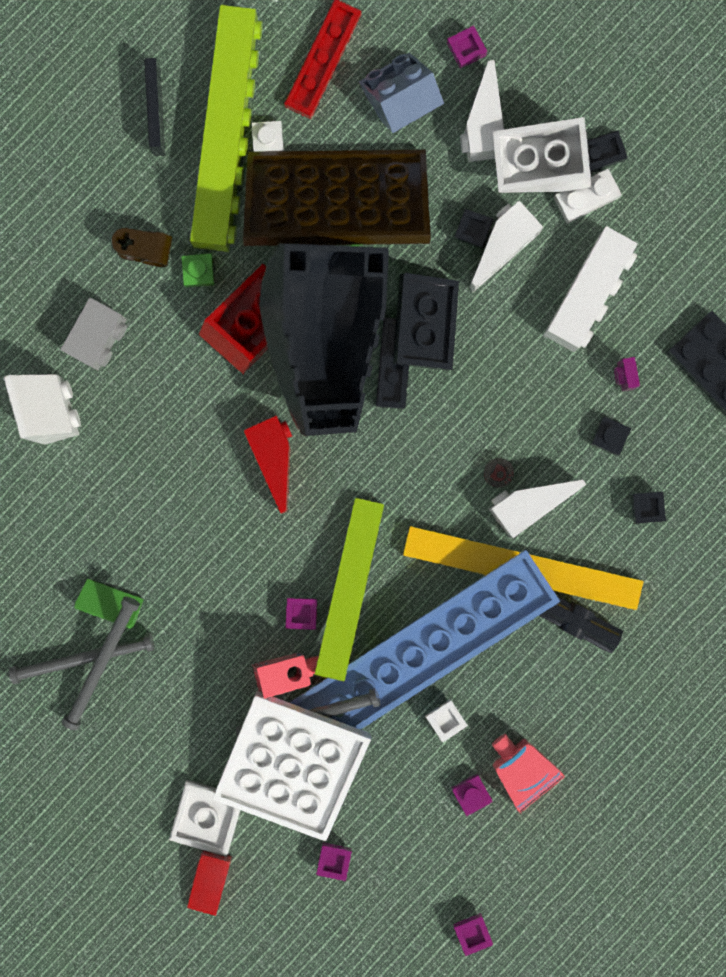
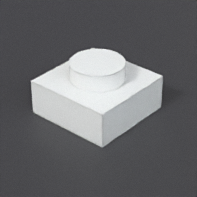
(267, 136)
(446, 720)

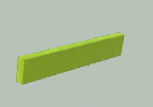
(349, 590)

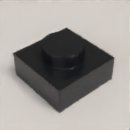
(474, 228)
(610, 436)
(648, 507)

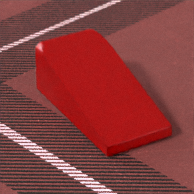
(209, 882)

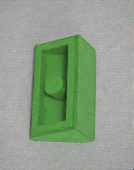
(104, 601)

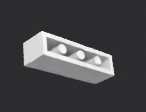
(591, 289)

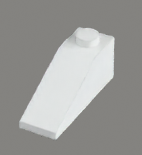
(483, 119)
(511, 233)
(526, 506)

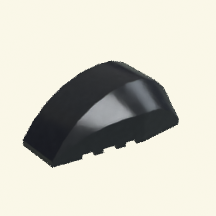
(321, 328)

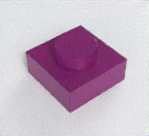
(466, 47)
(627, 374)
(301, 613)
(471, 794)
(334, 861)
(473, 934)

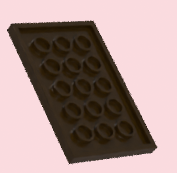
(336, 198)

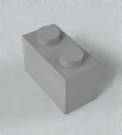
(95, 334)

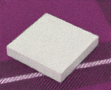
(204, 821)

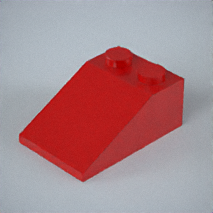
(237, 325)

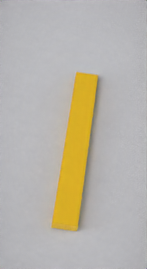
(559, 575)

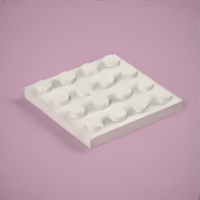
(291, 766)

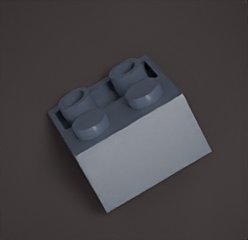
(401, 91)

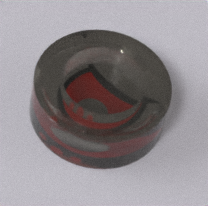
(498, 473)

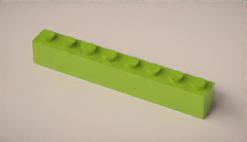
(225, 128)

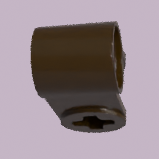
(147, 248)

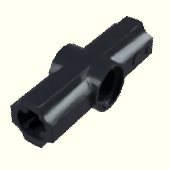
(583, 625)

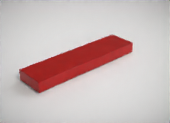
(322, 59)

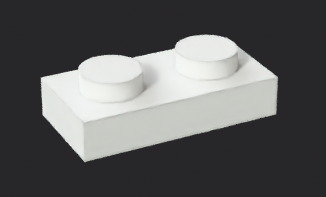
(580, 202)

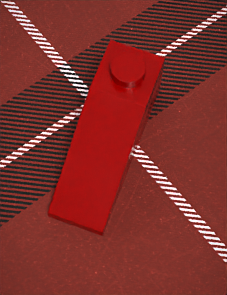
(272, 453)

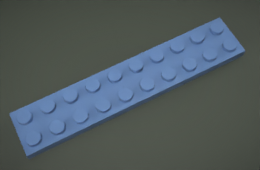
(438, 641)

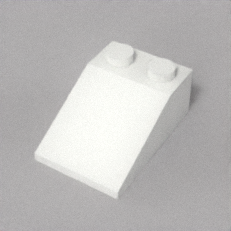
(543, 157)
(42, 407)

